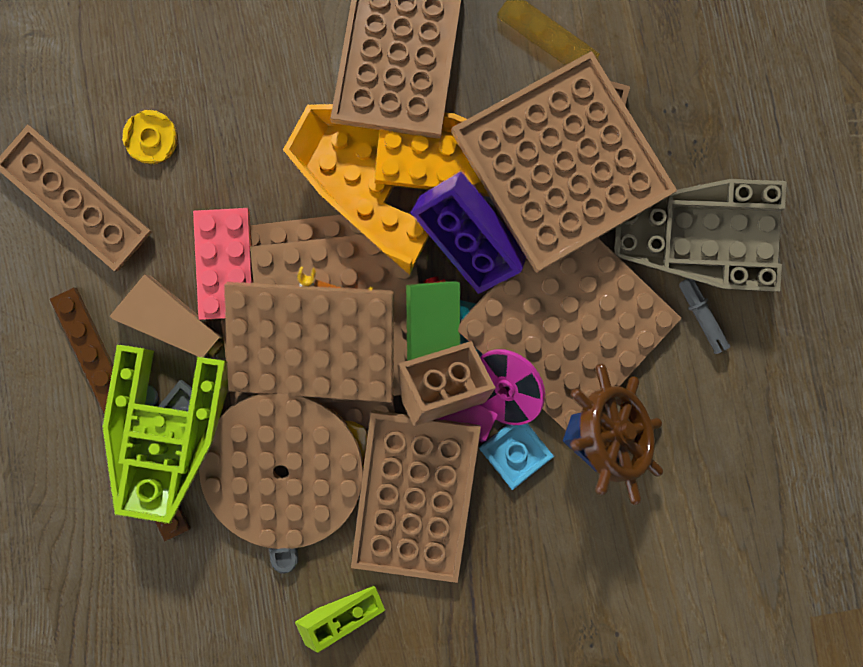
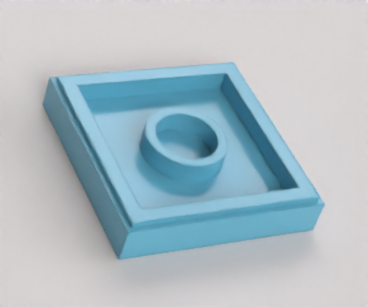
(516, 453)

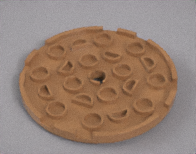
(289, 432)

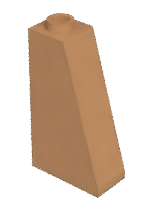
(165, 317)

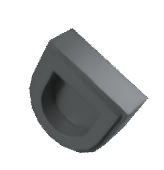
(284, 559)

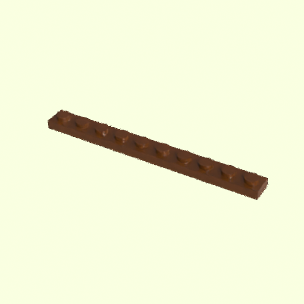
(98, 370)

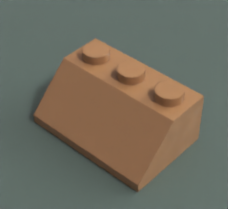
(443, 383)

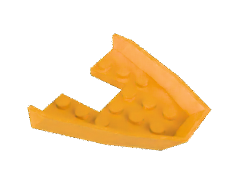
(342, 169)

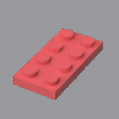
(220, 256)

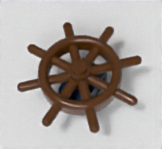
(610, 438)

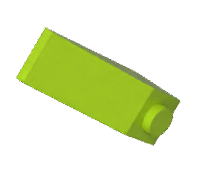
(339, 618)

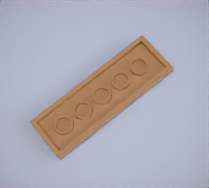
(72, 198)

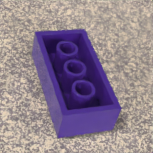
(469, 233)

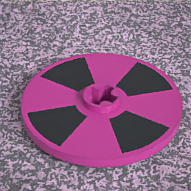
(526, 391)

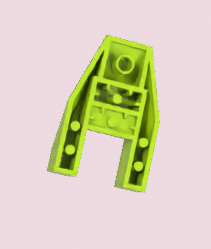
(155, 448)

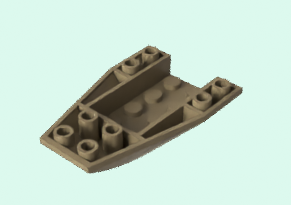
(711, 234)

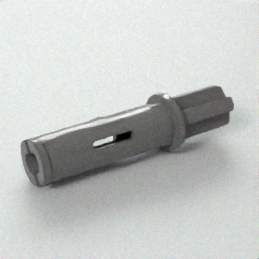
(703, 314)

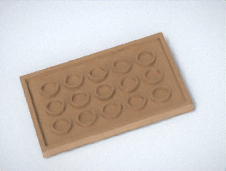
(396, 65)
(310, 341)
(415, 496)

